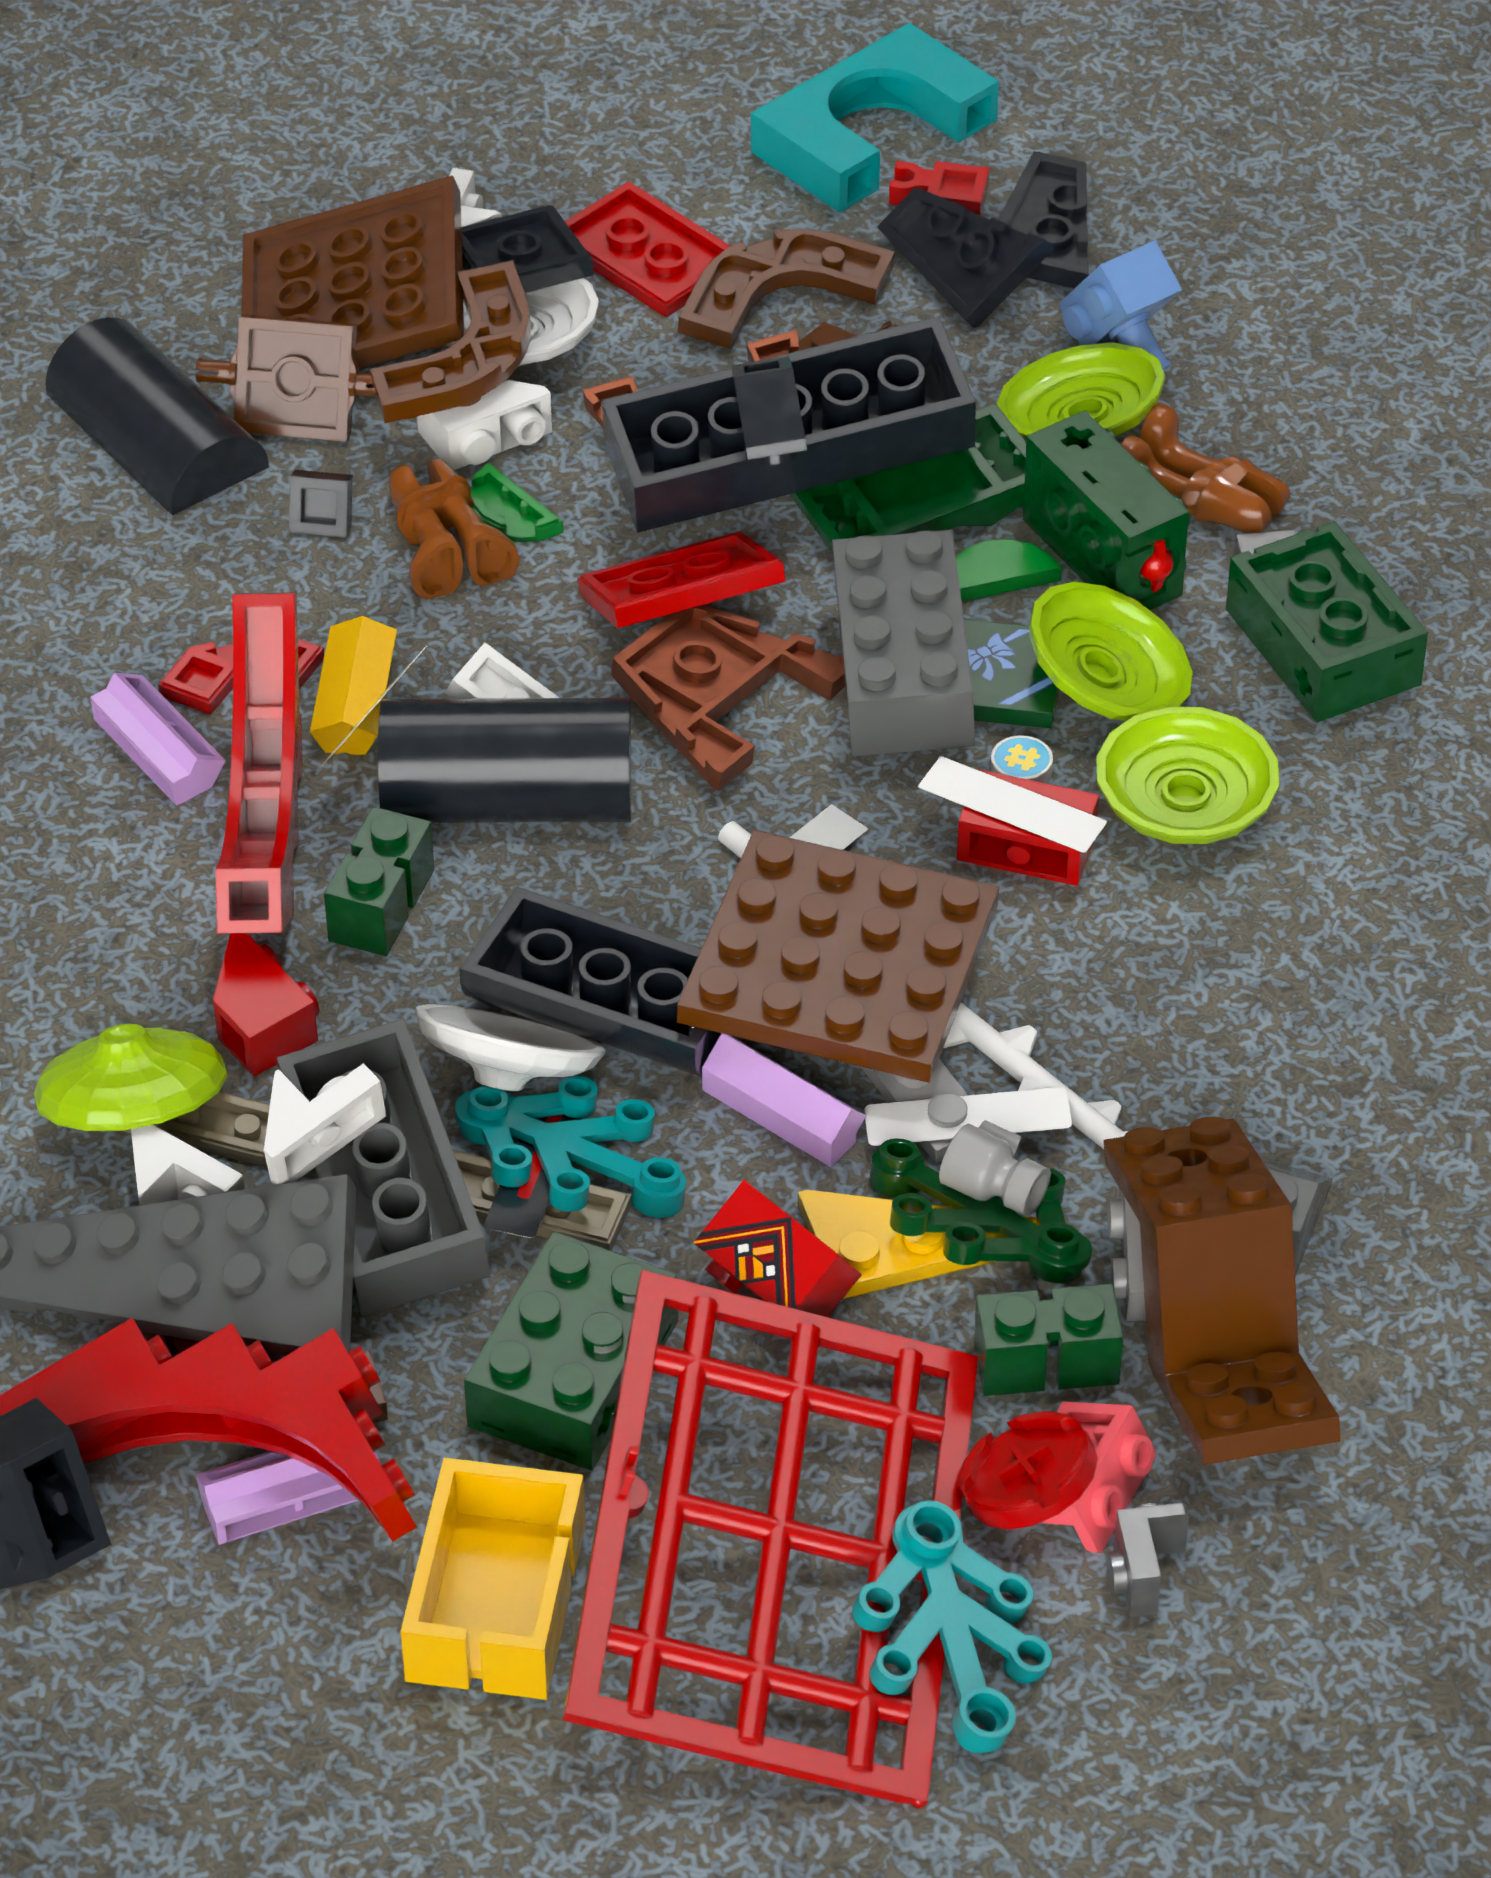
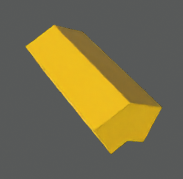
(351, 683)

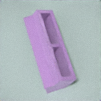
(156, 737)
(780, 1100)
(265, 1494)

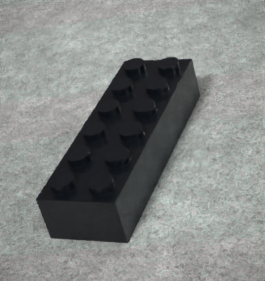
(862, 410)

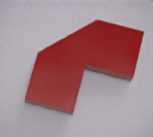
(206, 674)

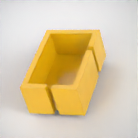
(494, 1578)

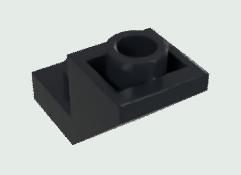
(769, 410)

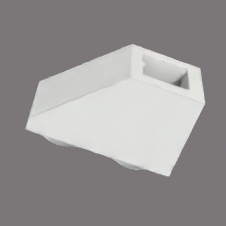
(499, 421)

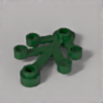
(1052, 1247)

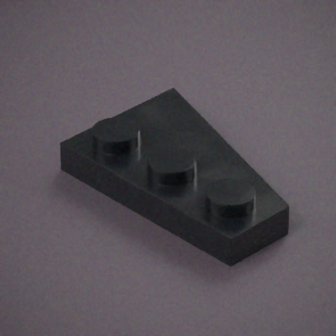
(1053, 205)
(962, 254)

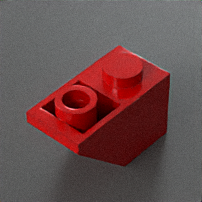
(261, 1007)

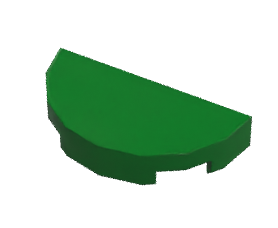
(510, 508)
(1004, 567)

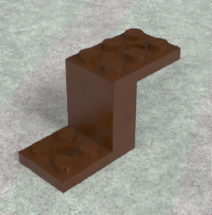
(1220, 1290)

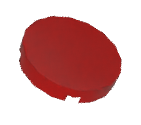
(1028, 1470)

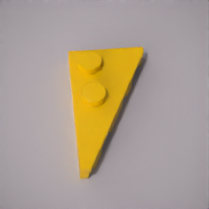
(863, 1237)

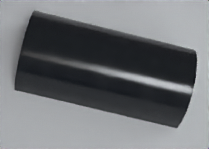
(150, 415)
(506, 759)
(588, 978)

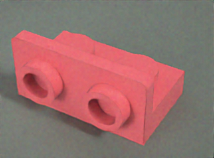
(1123, 1462)

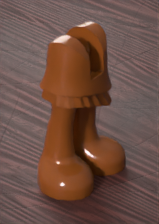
(1212, 489)
(425, 516)

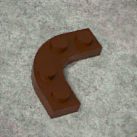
(792, 258)
(473, 364)

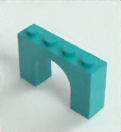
(899, 71)

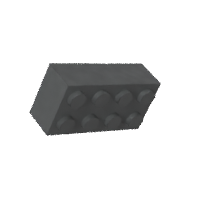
(903, 643)
(411, 1200)

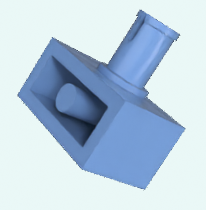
(1121, 300)

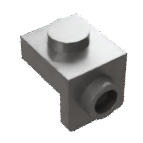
(1139, 1537)

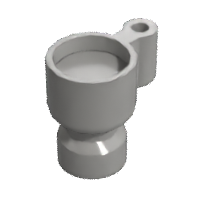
(985, 1165)

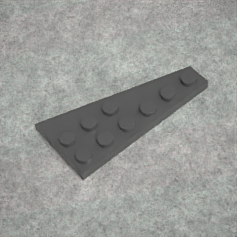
(190, 1266)

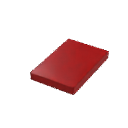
(645, 247)
(680, 579)

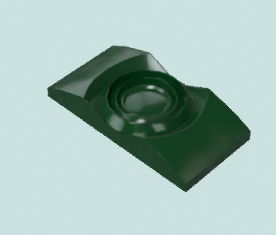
(930, 494)

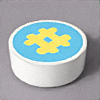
(1023, 758)

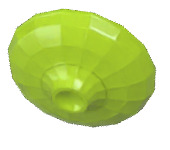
(1107, 380)
(1108, 651)
(1187, 774)
(129, 1079)

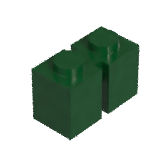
(379, 881)
(1015, 1332)

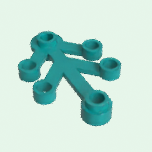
(493, 1116)
(955, 1619)

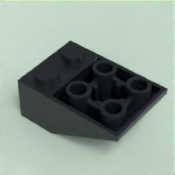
(44, 1498)

